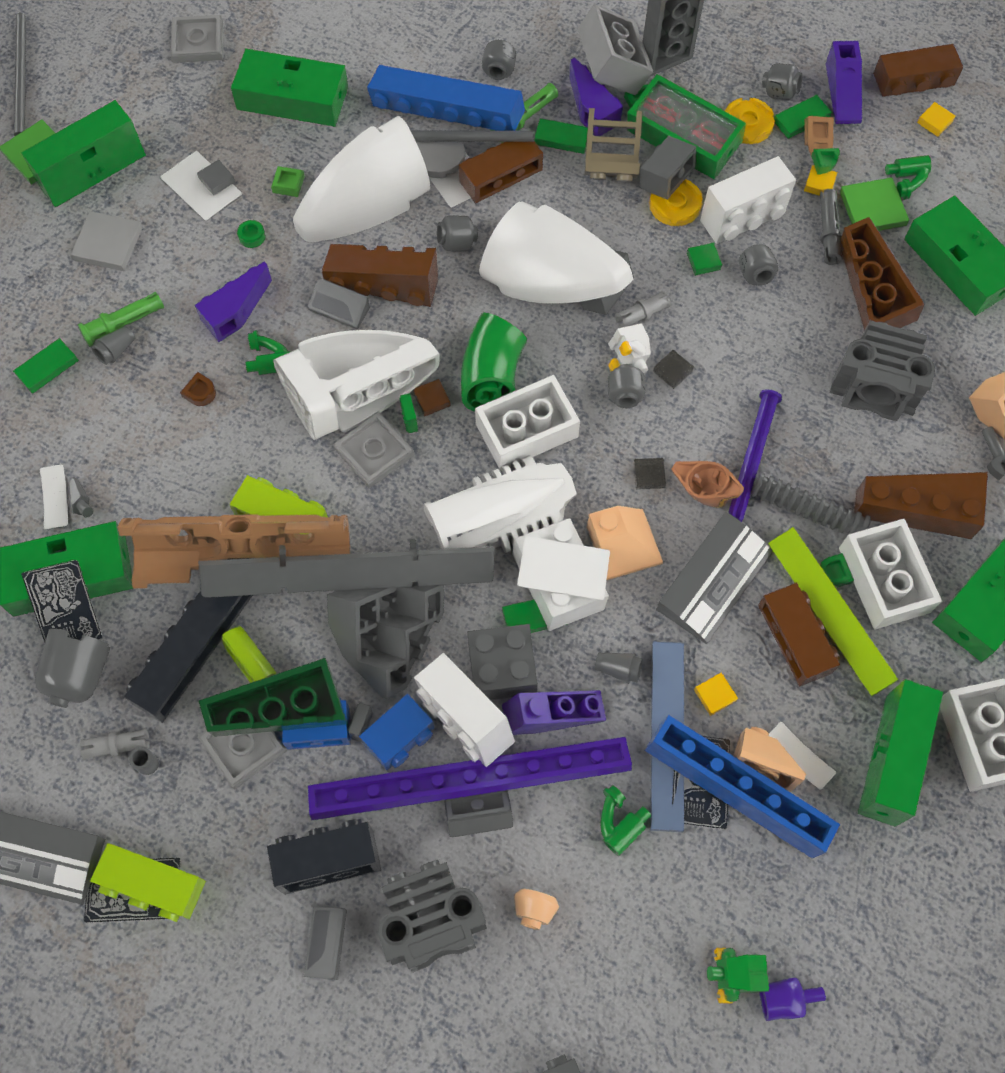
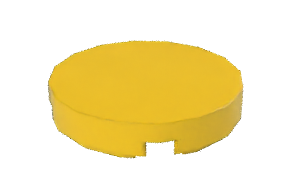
(757, 117)
(680, 207)

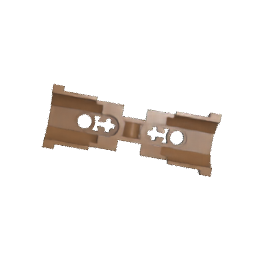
(170, 558)

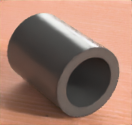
(136, 757)

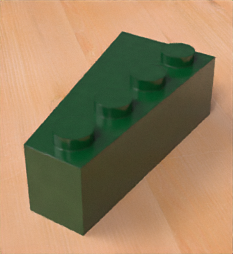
(277, 703)

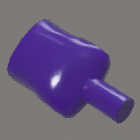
(788, 999)

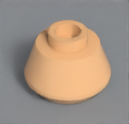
(535, 908)

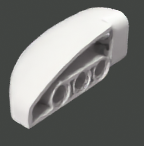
(364, 184)
(550, 258)
(352, 375)

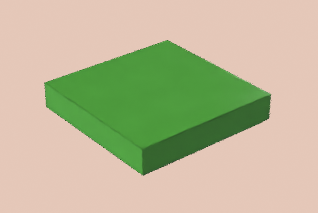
(26, 139)
(875, 200)

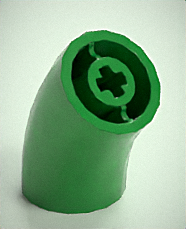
(490, 360)

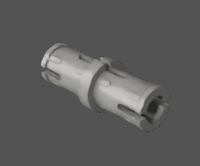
(643, 309)
(114, 744)

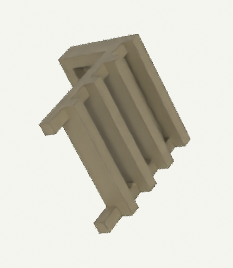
(612, 165)

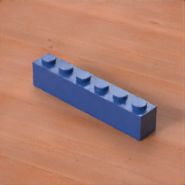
(446, 98)
(742, 787)

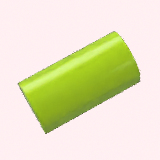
(247, 655)

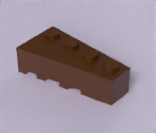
(384, 273)
(877, 279)
(928, 502)

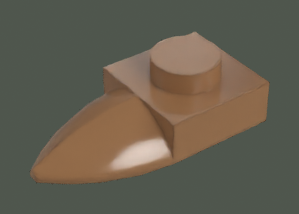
(818, 132)

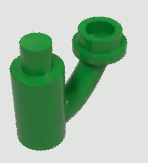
(912, 166)
(264, 363)
(622, 835)

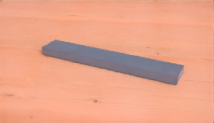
(666, 700)

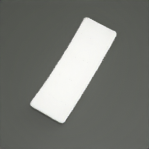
(54, 496)
(815, 769)

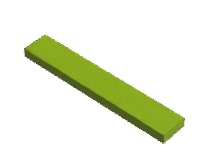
(833, 612)

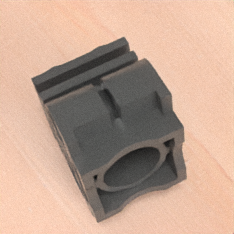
(884, 371)
(426, 909)

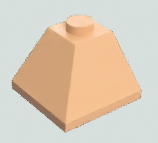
(989, 403)
(627, 537)
(768, 758)

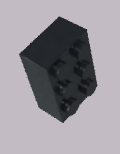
(323, 857)

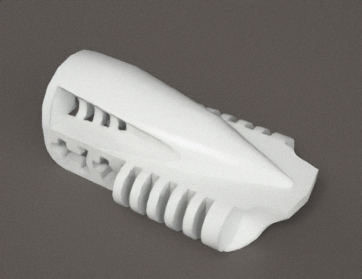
(502, 506)

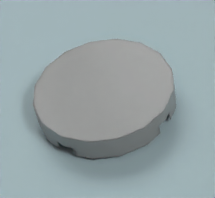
(441, 157)

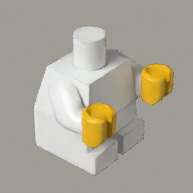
(631, 346)

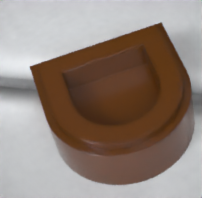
(199, 390)

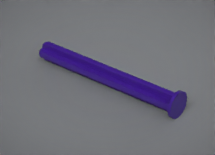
(754, 451)

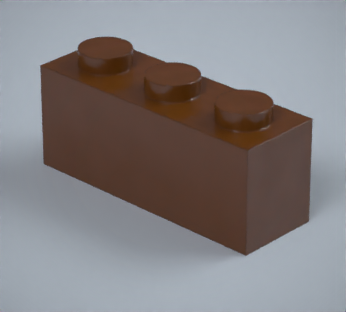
(918, 70)
(499, 168)
(799, 634)

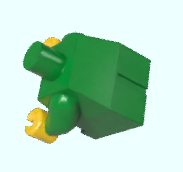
(738, 974)

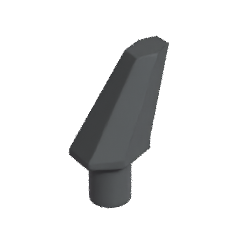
(79, 499)

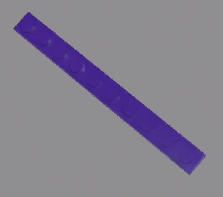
(468, 778)

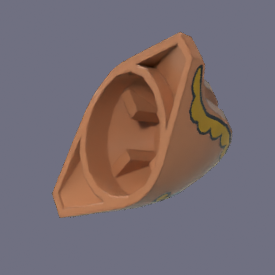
(708, 482)

